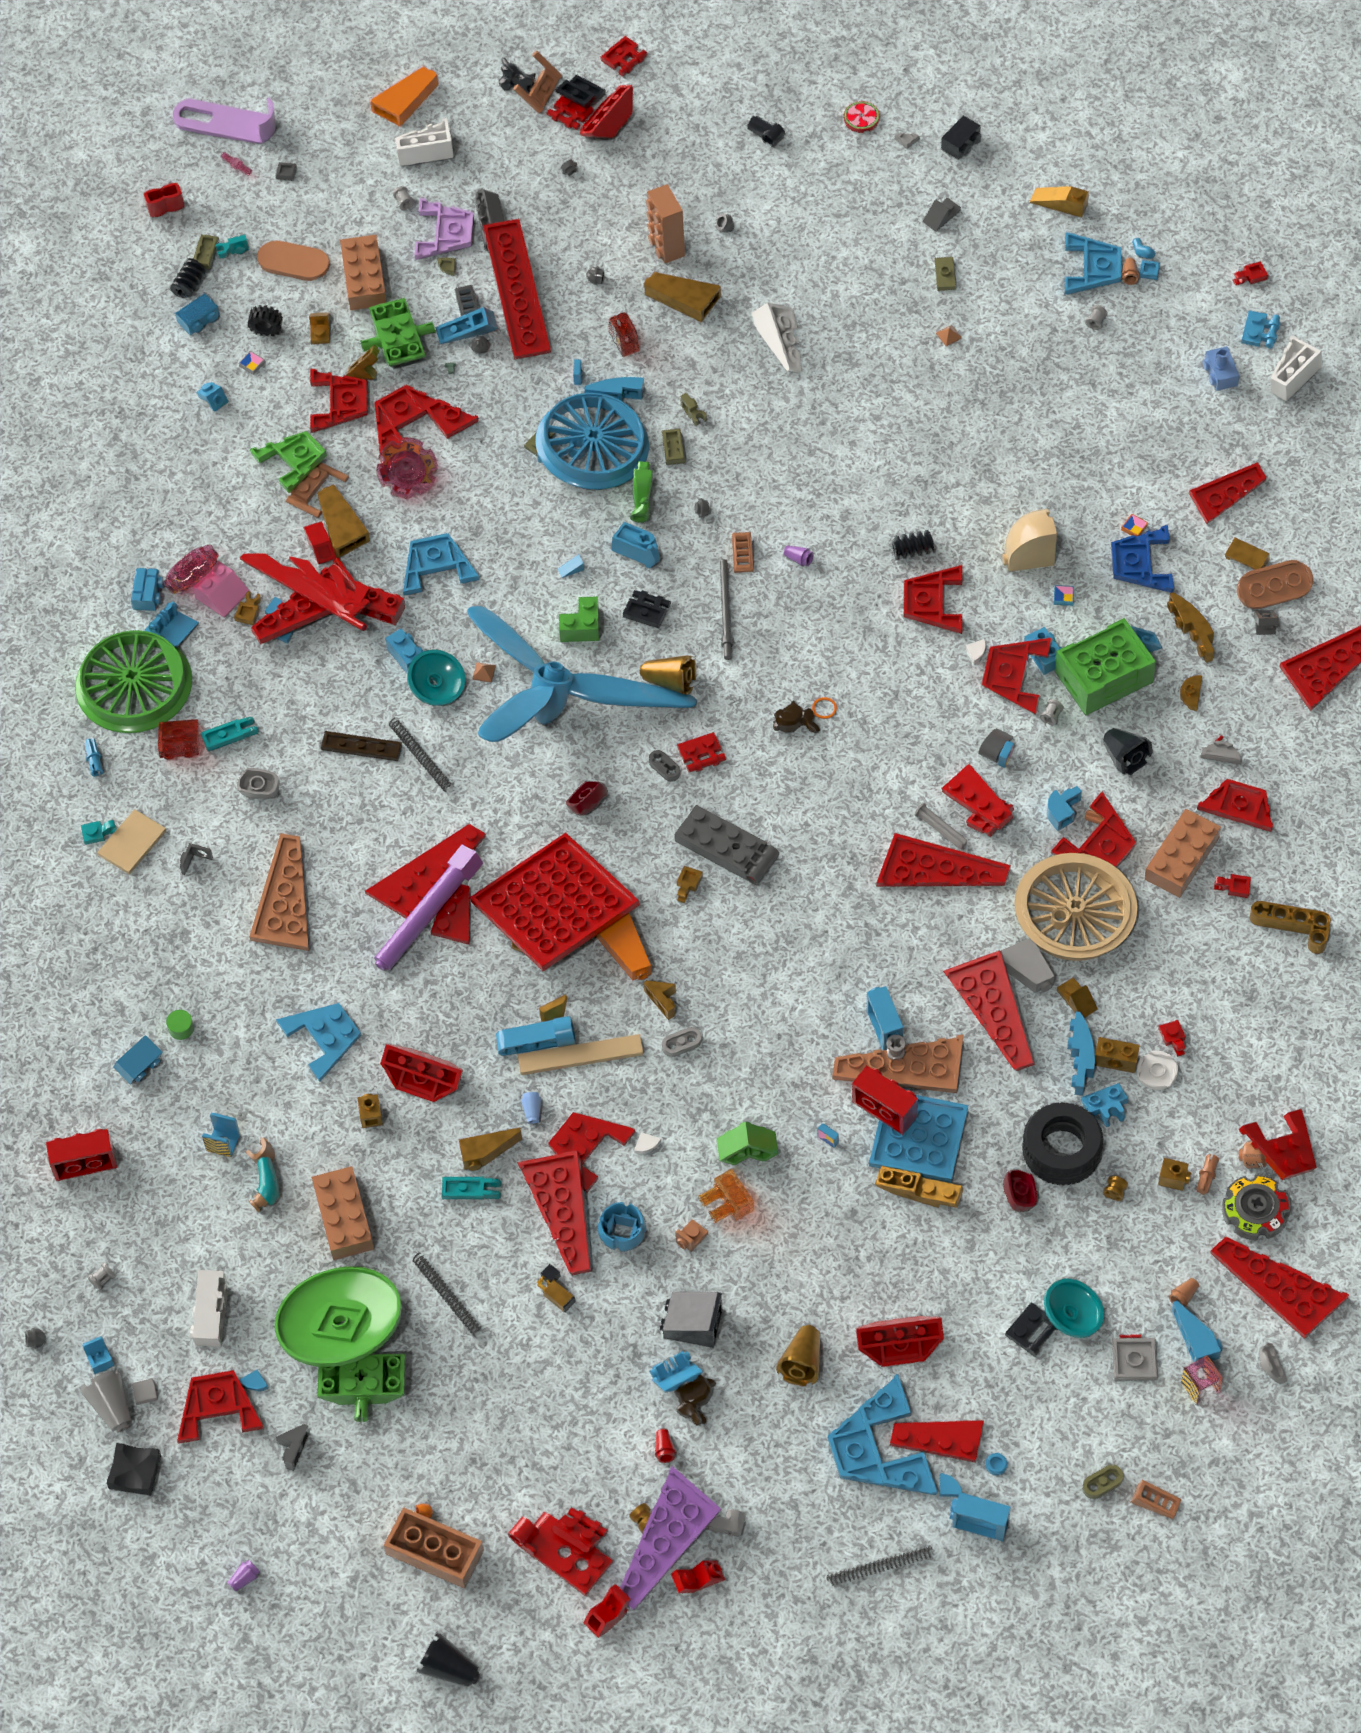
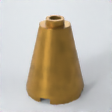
(670, 673)
(801, 1358)

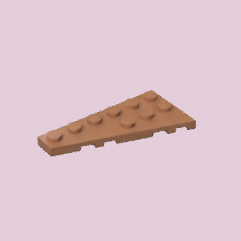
(282, 906)
(923, 1067)

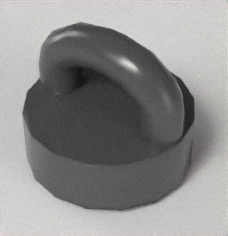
(724, 223)

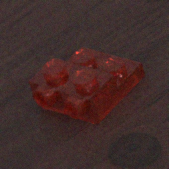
(178, 739)

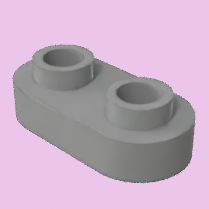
(680, 1040)

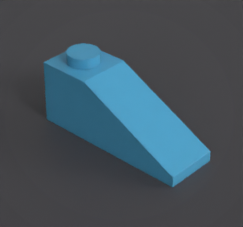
(467, 326)
(1197, 1336)

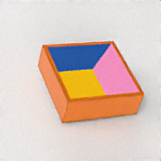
(1134, 525)

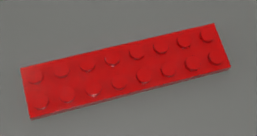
(516, 289)

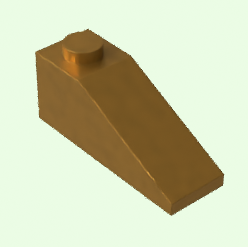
(1062, 199)
(484, 1148)

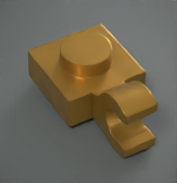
(688, 880)

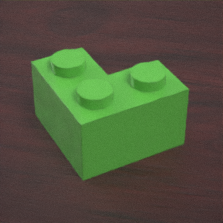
(581, 625)
(747, 1142)

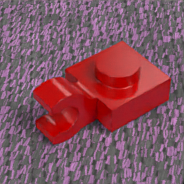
(1252, 272)
(1236, 885)
(1173, 1035)

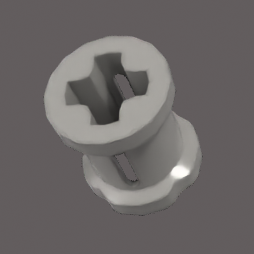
(403, 198)
(1096, 317)
(1052, 711)
(895, 1047)
(101, 1276)

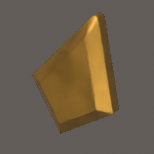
(553, 1009)

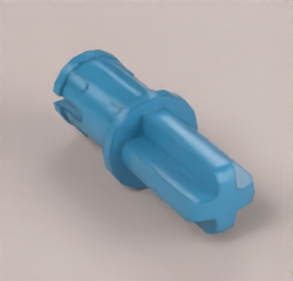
(93, 757)

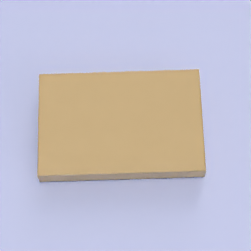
(131, 841)

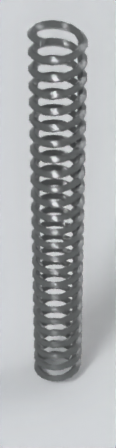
(421, 754)
(445, 1288)
(877, 1565)

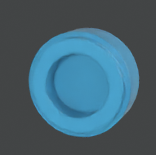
(996, 1464)

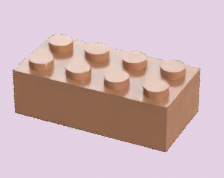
(665, 224)
(363, 272)
(1182, 853)
(342, 1213)
(433, 1547)

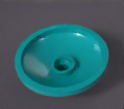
(441, 668)
(1078, 1301)

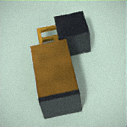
(554, 1291)

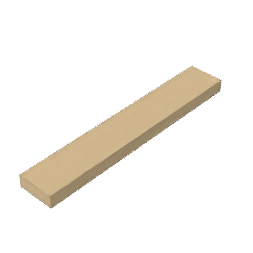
(580, 1054)

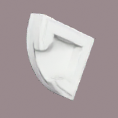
(976, 650)
(646, 1143)

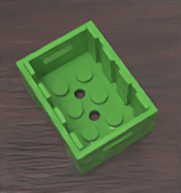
(1115, 677)

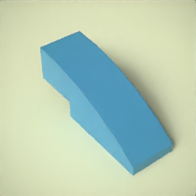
(619, 387)

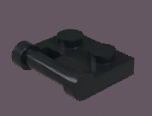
(1027, 1325)

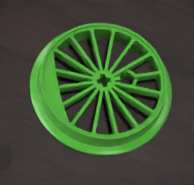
(141, 675)

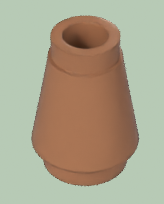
(1130, 272)
(1184, 1292)

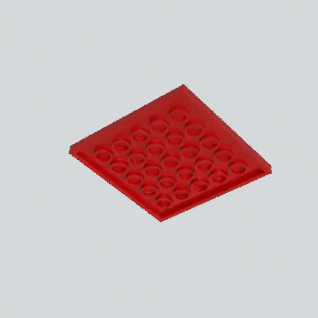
(554, 901)

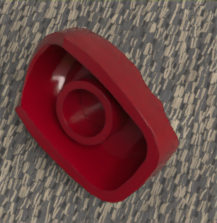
(586, 797)
(1020, 1190)

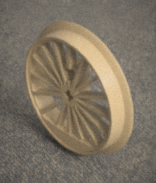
(1075, 909)

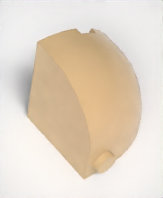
(1031, 542)

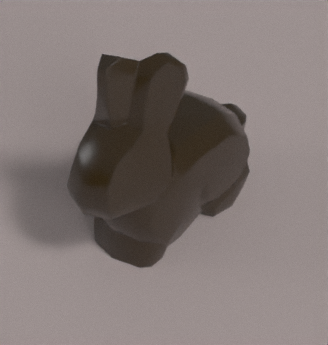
(793, 717)
(693, 1396)

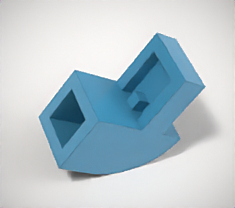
(1059, 807)

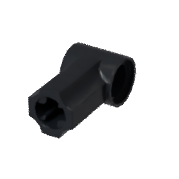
(768, 132)

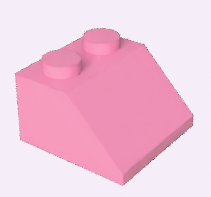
(220, 589)

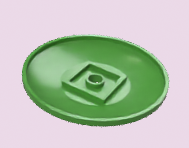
(349, 1294)

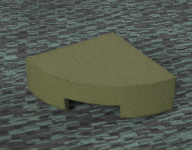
(447, 265)

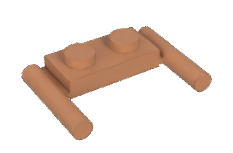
(543, 86)
(309, 486)

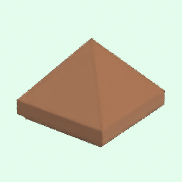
(948, 335)
(484, 672)

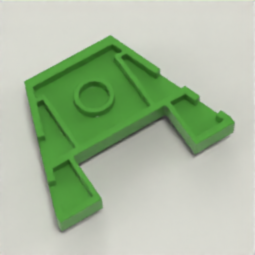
(298, 451)

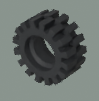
(265, 320)

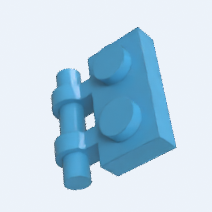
(1255, 326)

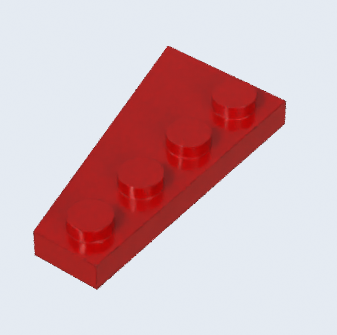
(943, 1438)

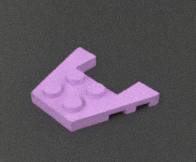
(453, 229)

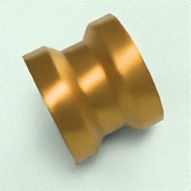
(1115, 1188)

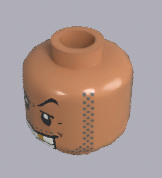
(1252, 1158)

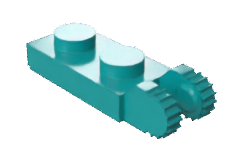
(228, 733)
(469, 1188)

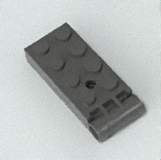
(718, 838)

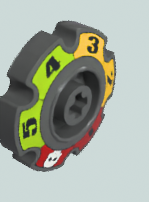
(1251, 1221)

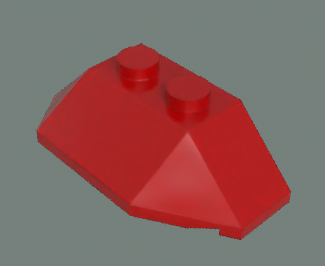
(610, 114)
(420, 1072)
(900, 1339)

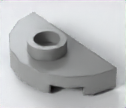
(1222, 752)
(1270, 1363)

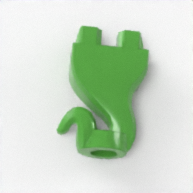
(641, 492)

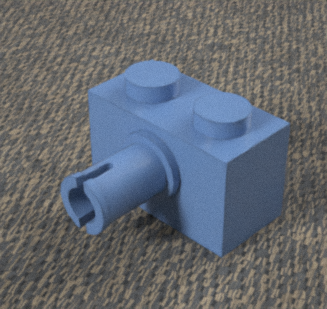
(1221, 368)

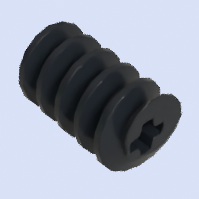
(188, 278)
(912, 544)

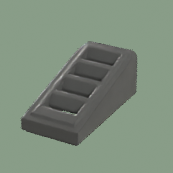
(464, 294)

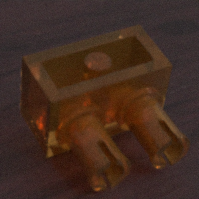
(733, 1194)

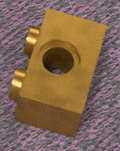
(1116, 1055)

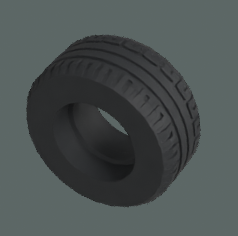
(1058, 1168)

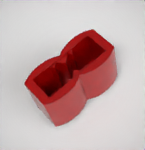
(164, 200)

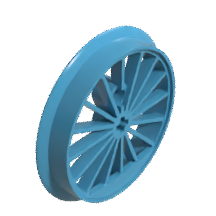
(591, 439)

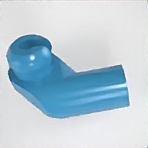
(1141, 250)

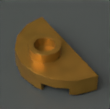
(1190, 691)

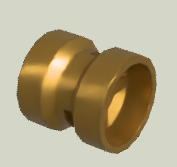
(641, 1516)

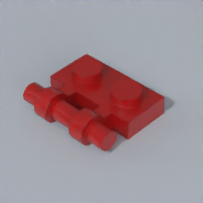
(620, 52)
(572, 109)
(698, 748)
(577, 1534)

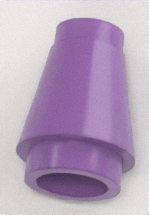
(800, 555)
(243, 1575)

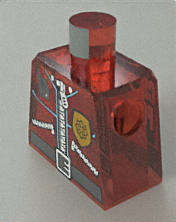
(620, 328)

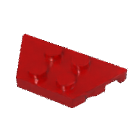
(1239, 803)

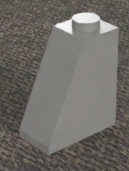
(1028, 966)

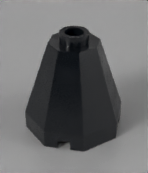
(1127, 746)

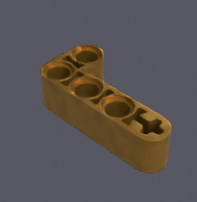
(1289, 922)

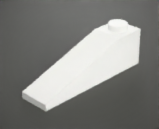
(776, 327)

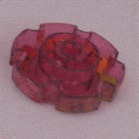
(400, 455)
(191, 568)

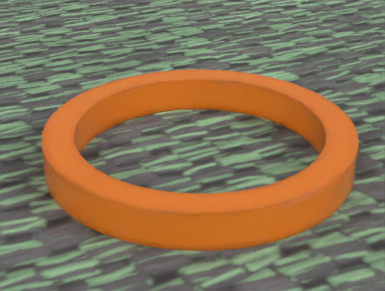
(824, 717)

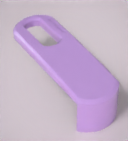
(227, 121)

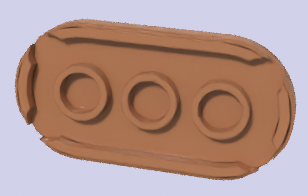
(293, 260)
(1274, 584)

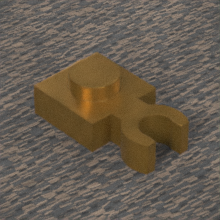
(248, 610)

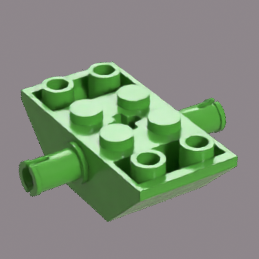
(396, 333)
(381, 1383)

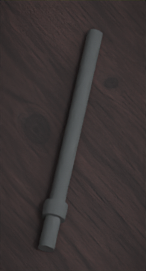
(726, 639)

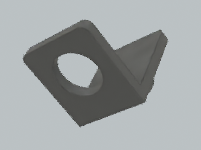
(191, 850)

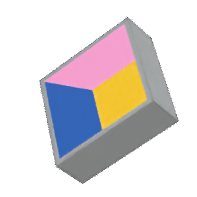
(251, 362)

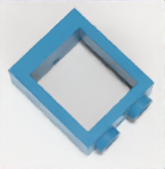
(883, 1015)
(980, 1516)

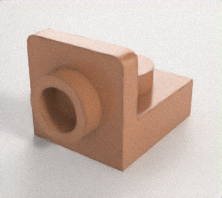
(690, 1235)

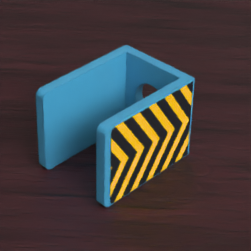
(223, 1127)

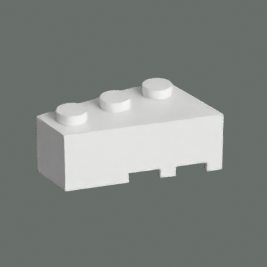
(425, 145)
(1295, 368)
(209, 1308)

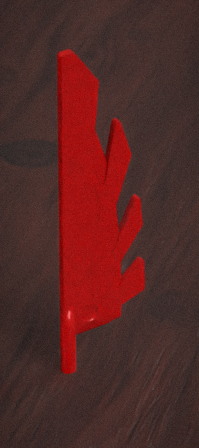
(311, 585)

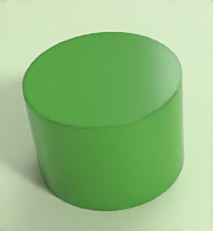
(180, 1024)

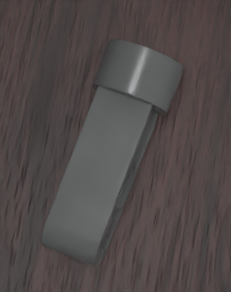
(488, 210)

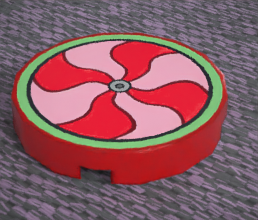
(861, 117)

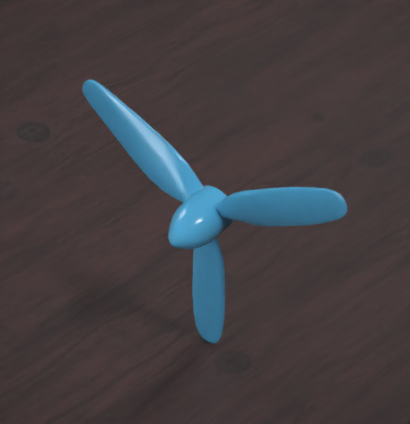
(554, 683)

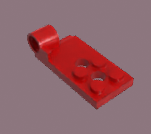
(545, 1545)

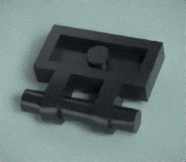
(646, 613)

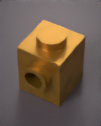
(369, 1110)
(1174, 1174)

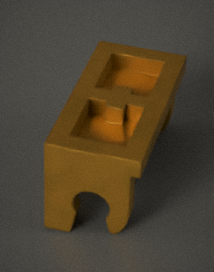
(1247, 554)

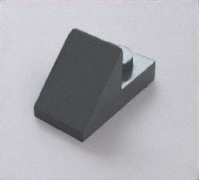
(941, 213)
(1265, 622)
(295, 1441)

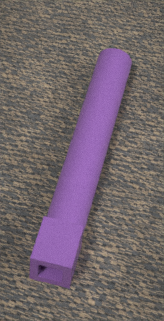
(461, 867)

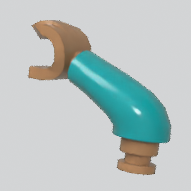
(268, 1183)

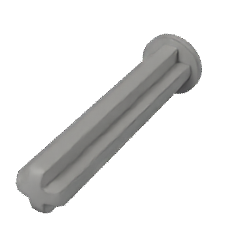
(941, 826)

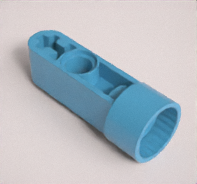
(536, 1036)

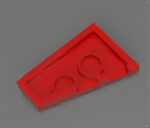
(453, 917)

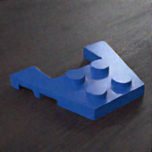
(1133, 563)

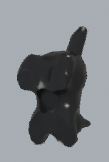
(513, 75)

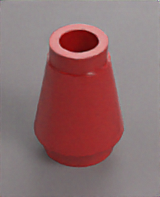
(664, 1447)

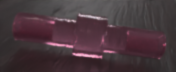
(236, 163)

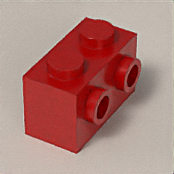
(384, 606)

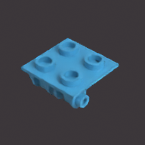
(172, 624)
(671, 1379)

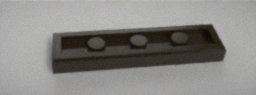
(361, 746)

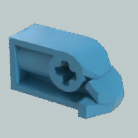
(636, 544)

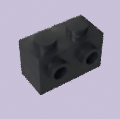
(961, 137)

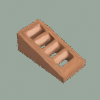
(742, 540)
(1151, 1489)

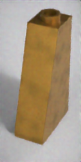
(683, 294)
(342, 523)

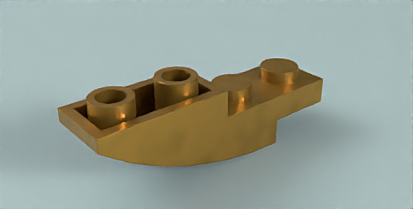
(1192, 621)
(914, 1187)

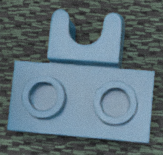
(1107, 1103)

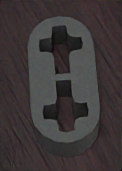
(667, 762)

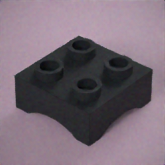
(134, 1469)

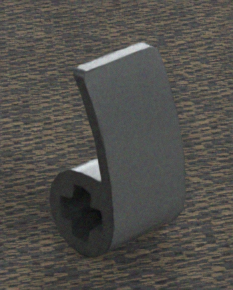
(993, 744)

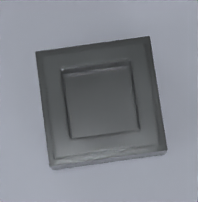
(286, 171)

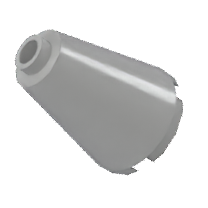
(109, 1400)

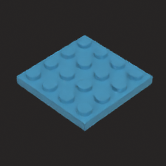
(928, 1144)

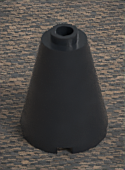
(448, 1663)

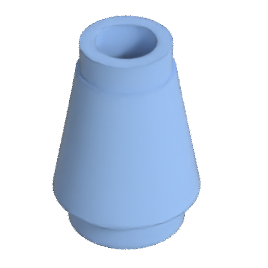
(531, 1104)

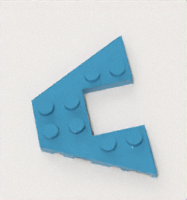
(856, 1449)

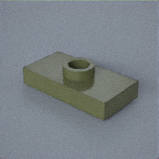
(206, 250)
(945, 273)
(673, 446)

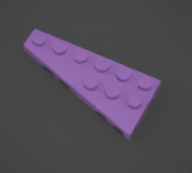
(672, 1528)

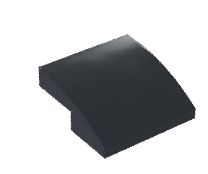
(581, 91)

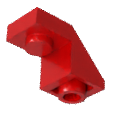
(320, 542)
(699, 1577)

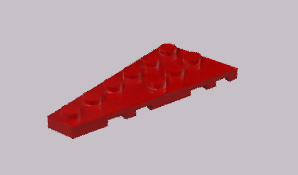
(297, 610)
(1323, 666)
(922, 863)
(411, 882)
(990, 996)
(560, 1198)
(1288, 1292)

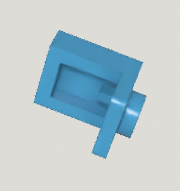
(213, 395)
(98, 1355)

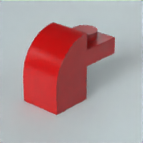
(608, 1612)

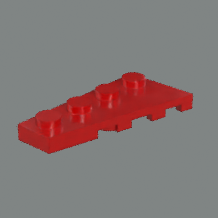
(1224, 492)
(976, 796)

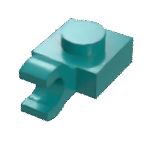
(235, 245)
(95, 831)

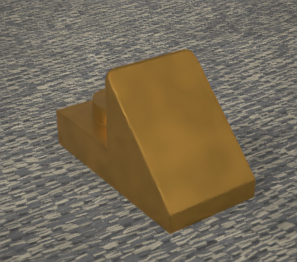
(319, 328)
(363, 367)
(660, 995)
(1077, 997)

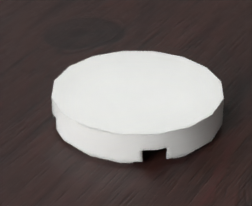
(1157, 1077)

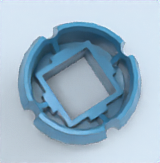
(626, 1216)

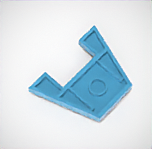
(1100, 266)
(432, 556)
(331, 1031)

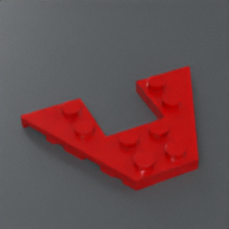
(408, 405)

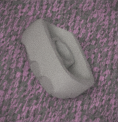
(258, 783)

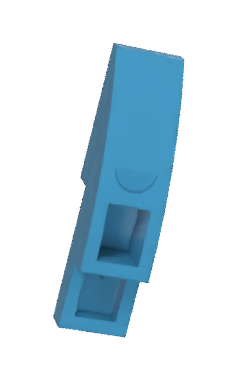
(1083, 1050)

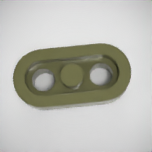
(1101, 1481)

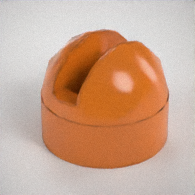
(424, 1509)

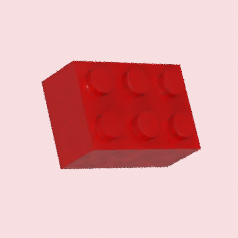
(885, 1099)
(81, 1154)

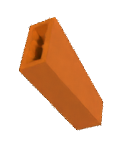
(405, 96)
(626, 948)

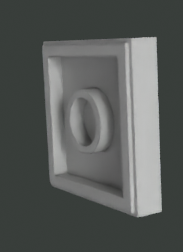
(1134, 1359)

